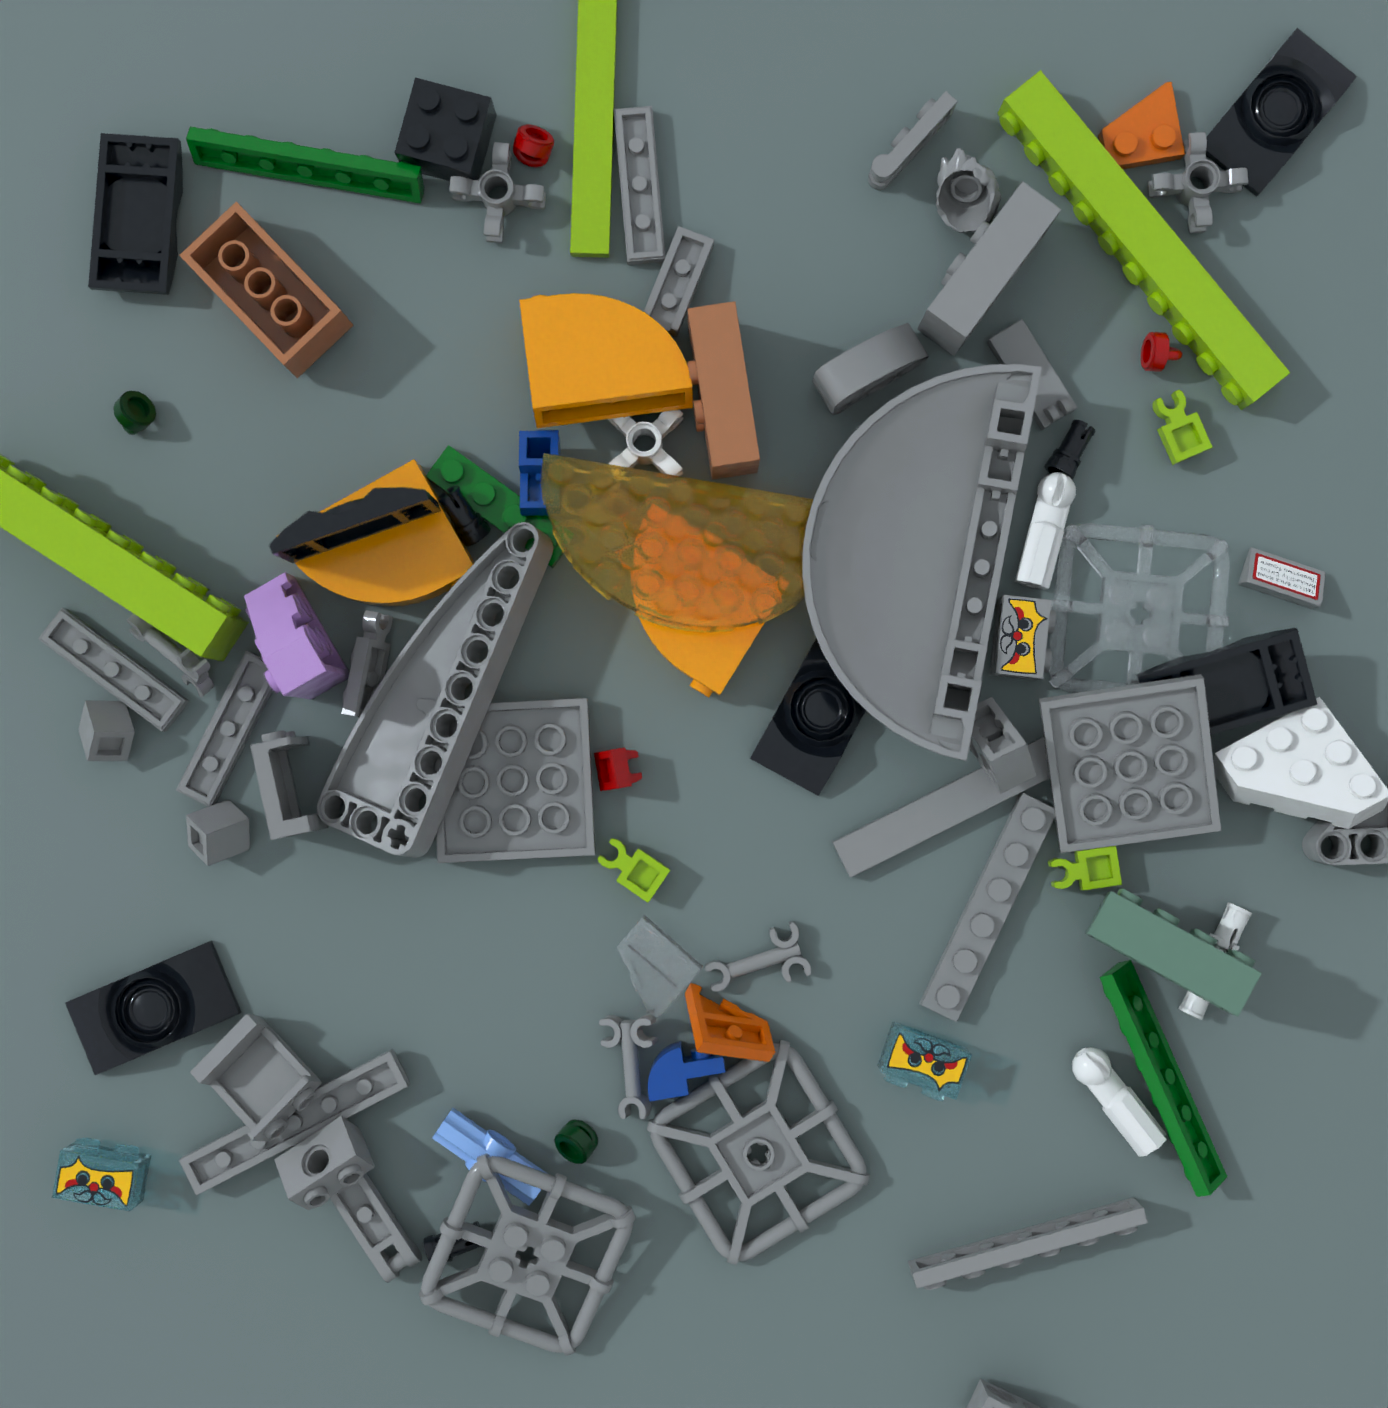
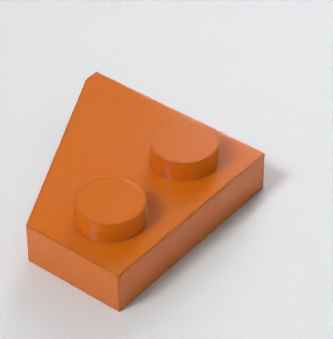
(1146, 132)
(727, 1028)

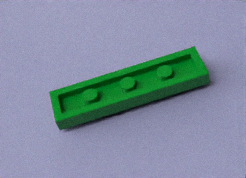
(488, 496)

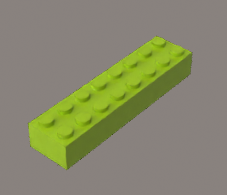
(116, 565)

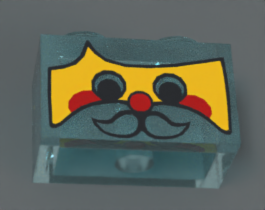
(923, 1061)
(101, 1174)

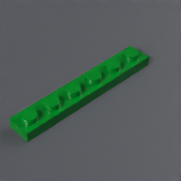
(306, 164)
(1163, 1078)

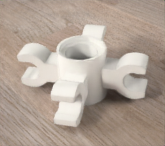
(657, 430)

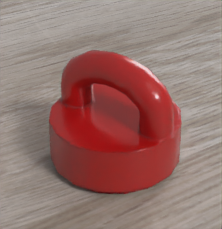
(533, 142)
(1156, 352)

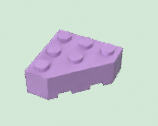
(293, 640)

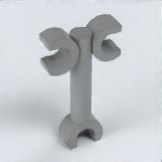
(194, 670)
(786, 952)
(631, 1036)

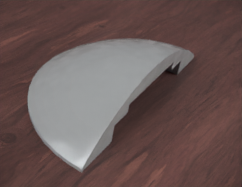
(914, 548)

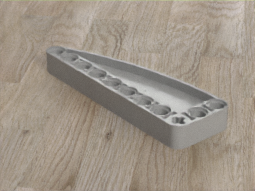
(410, 714)

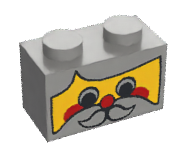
(1022, 637)

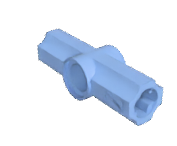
(470, 1141)

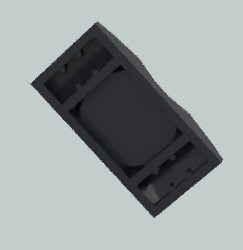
(1278, 110)
(136, 214)
(352, 521)
(1247, 678)
(810, 725)
(153, 1007)

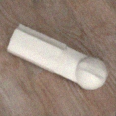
(1046, 531)
(1119, 1101)

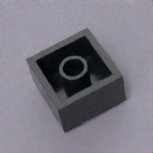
(446, 130)

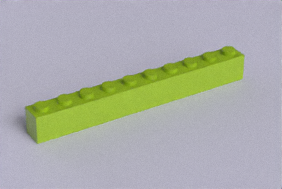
(1141, 241)

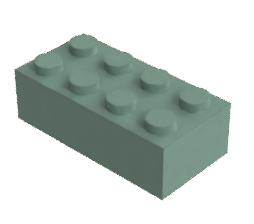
(1173, 953)

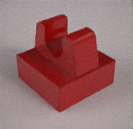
(614, 769)

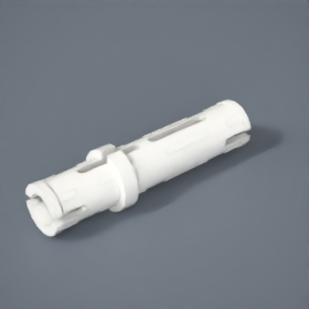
(1228, 935)

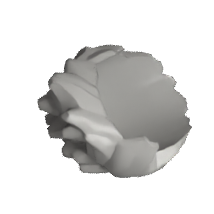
(966, 192)

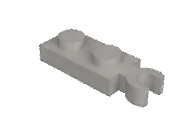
(367, 662)

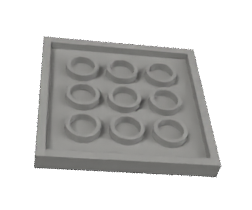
(1130, 763)
(523, 786)

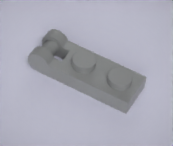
(910, 142)
(375, 1228)

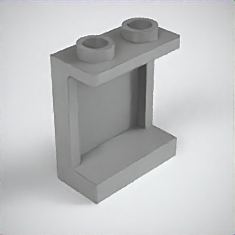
(278, 785)
(258, 1077)

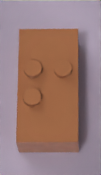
(266, 290)
(723, 390)

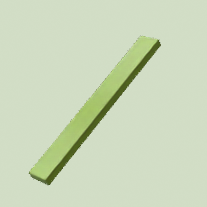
(593, 128)

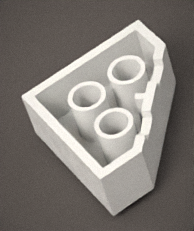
(1303, 770)

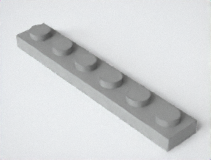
(988, 907)
(336, 1098)
(1041, 1239)

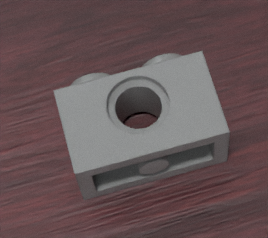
(302, 1166)

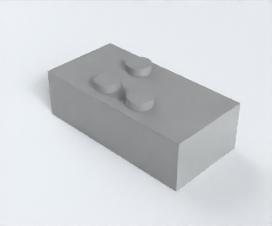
(982, 275)

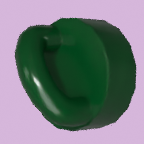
(134, 411)
(576, 1141)

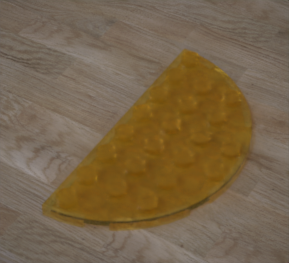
(677, 544)

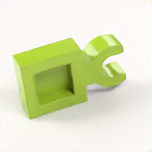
(1183, 434)
(1091, 868)
(639, 872)

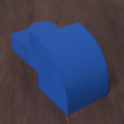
(531, 449)
(672, 1070)

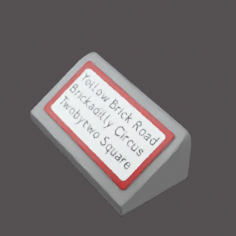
(1283, 578)

